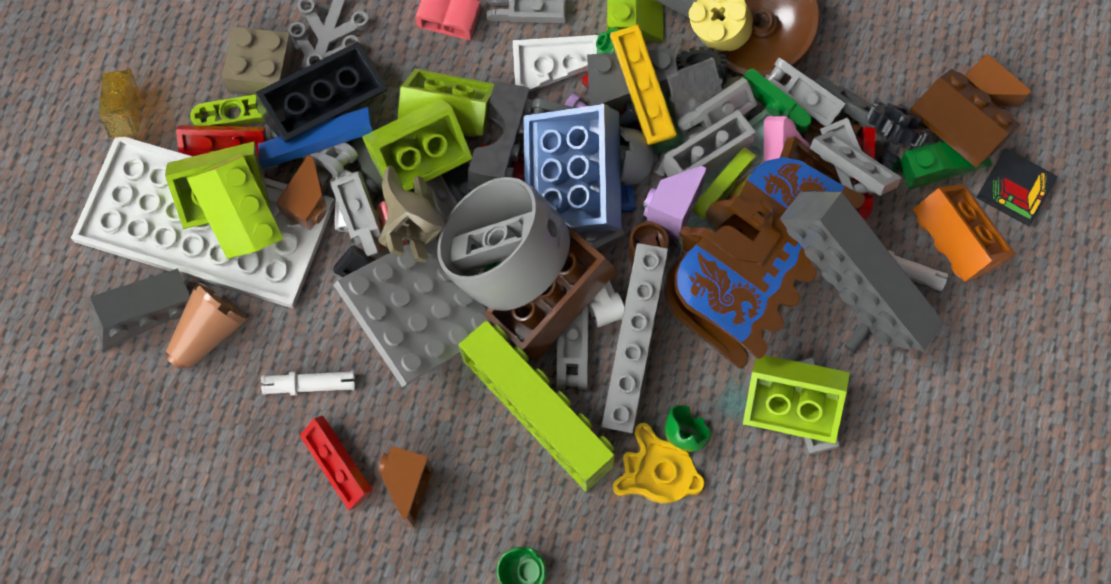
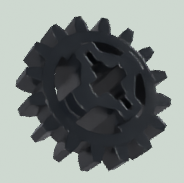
(898, 124)

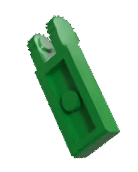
(777, 102)

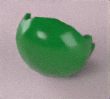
(676, 420)
(513, 561)

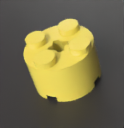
(719, 34)

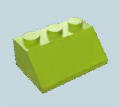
(633, 12)
(466, 96)
(419, 144)
(185, 201)
(235, 207)
(796, 398)

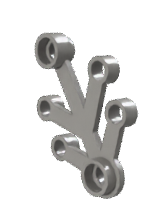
(328, 33)

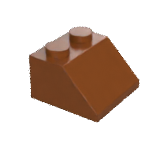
(407, 480)

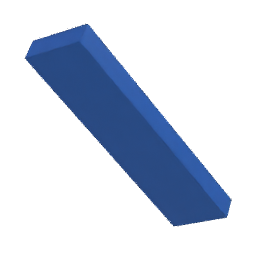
(321, 137)

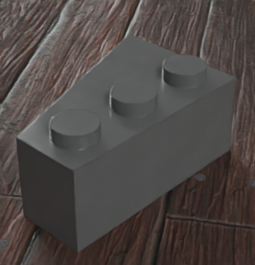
(607, 81)
(137, 308)

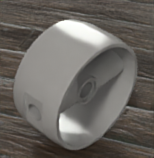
(509, 225)

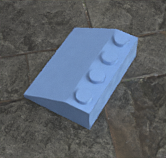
(576, 164)

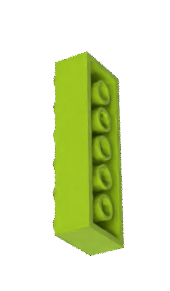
(537, 405)

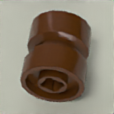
(648, 234)

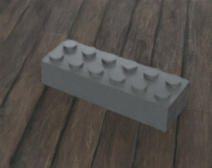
(861, 269)

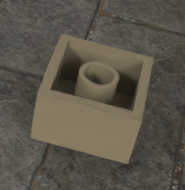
(256, 59)

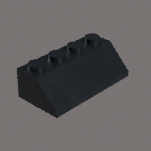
(319, 92)

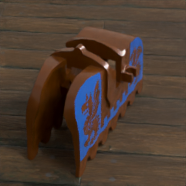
(740, 274)

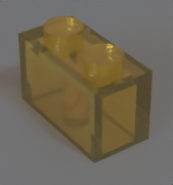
(119, 104)

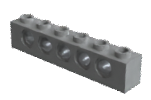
(634, 338)

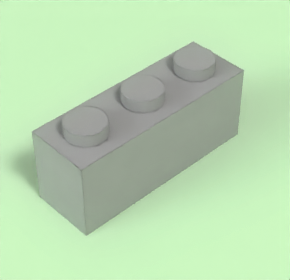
(712, 146)

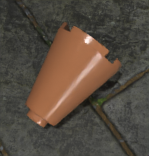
(202, 327)

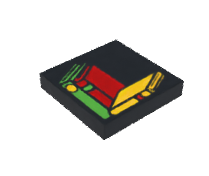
(1017, 187)

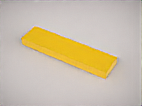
(643, 85)

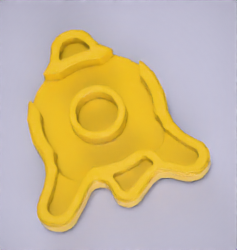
(658, 470)

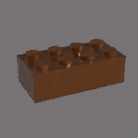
(546, 317)

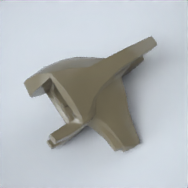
(409, 216)

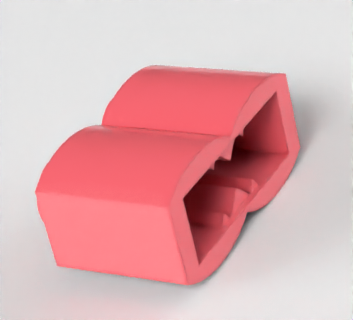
(449, 17)

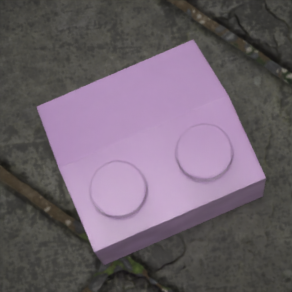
(674, 200)

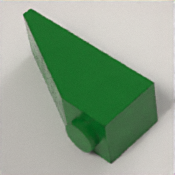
(933, 164)

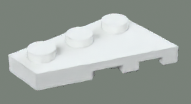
(550, 59)

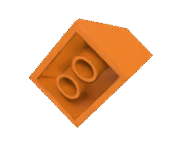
(962, 231)

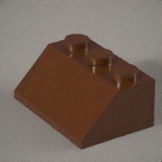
(965, 117)

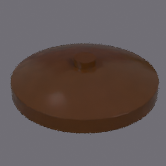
(779, 31)

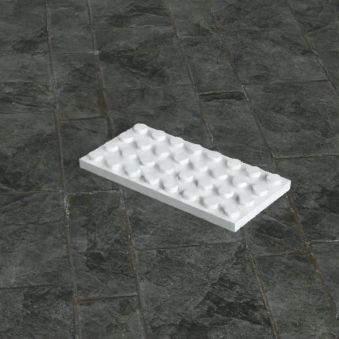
(137, 219)

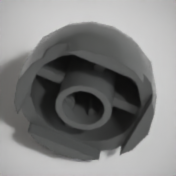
(636, 156)

